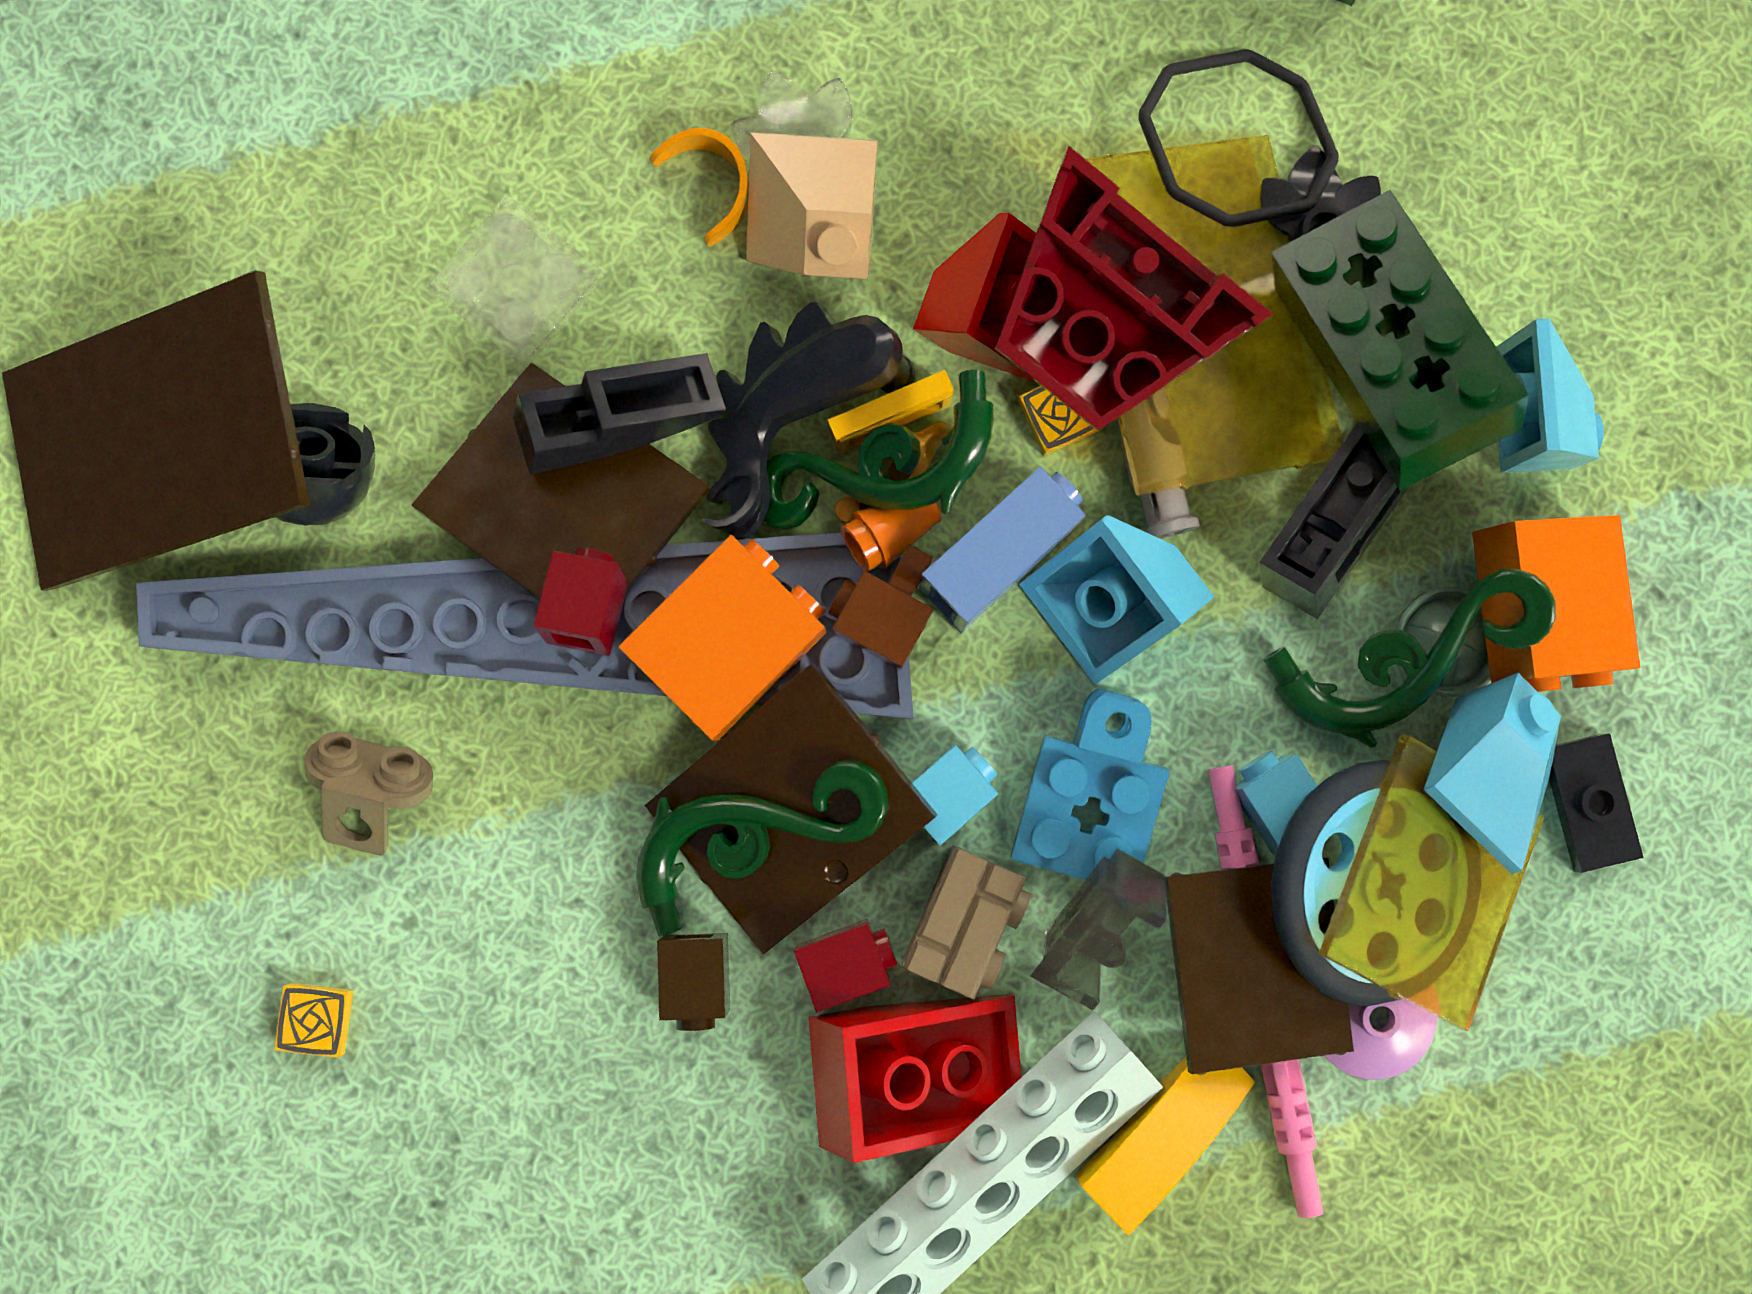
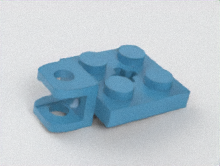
(1098, 766)

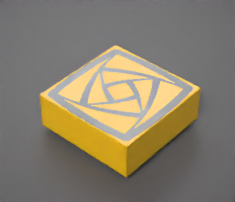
(1052, 421)
(313, 1020)

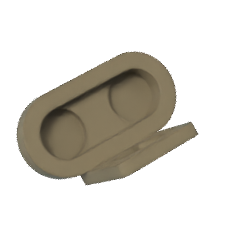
(366, 779)

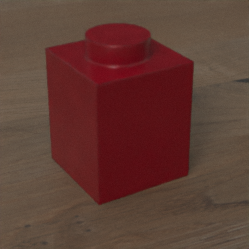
(581, 601)
(845, 964)

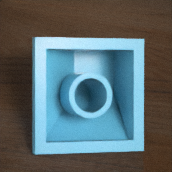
(1560, 411)
(1115, 594)
(1496, 765)

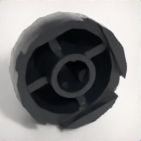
(335, 463)

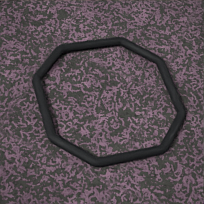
(1204, 207)

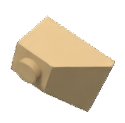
(811, 204)

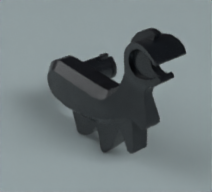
(788, 381)

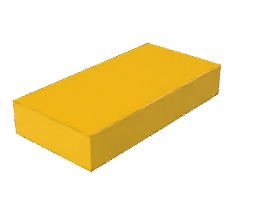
(895, 408)

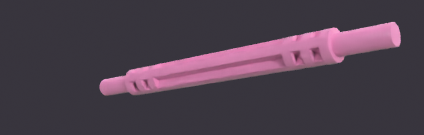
(1282, 1079)

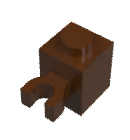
(882, 614)

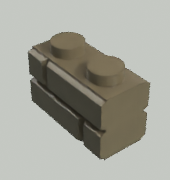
(965, 923)

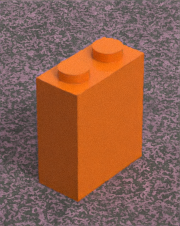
(1590, 582)
(725, 636)

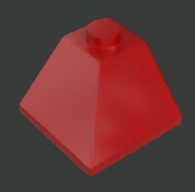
(974, 292)

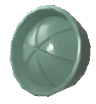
(1426, 620)

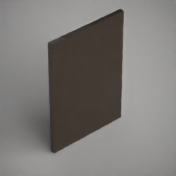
(156, 434)

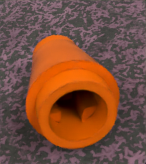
(882, 535)

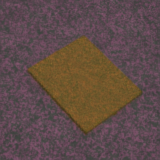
(1422, 898)

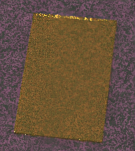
(1264, 394)

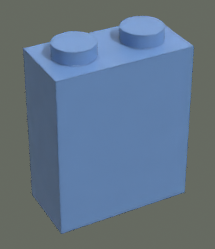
(1002, 547)

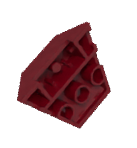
(1114, 301)

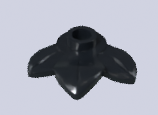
(1334, 201)

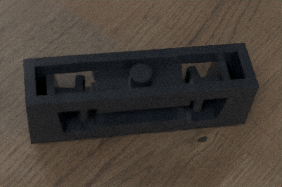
(1331, 527)

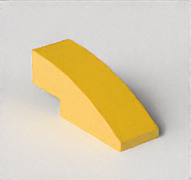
(1162, 1142)

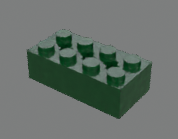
(1391, 332)

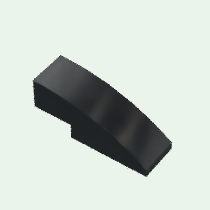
(615, 411)

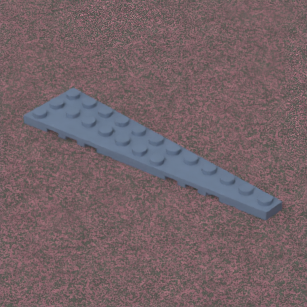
(480, 623)

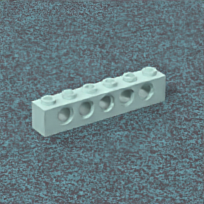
(993, 1170)

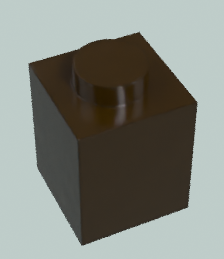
(693, 979)

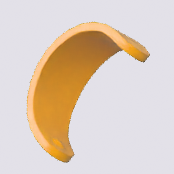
(722, 145)

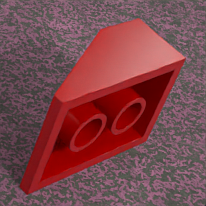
(910, 1072)

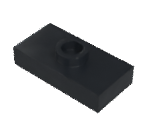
(1593, 804)

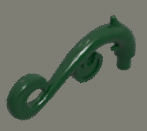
(889, 444)
(1424, 672)
(750, 817)

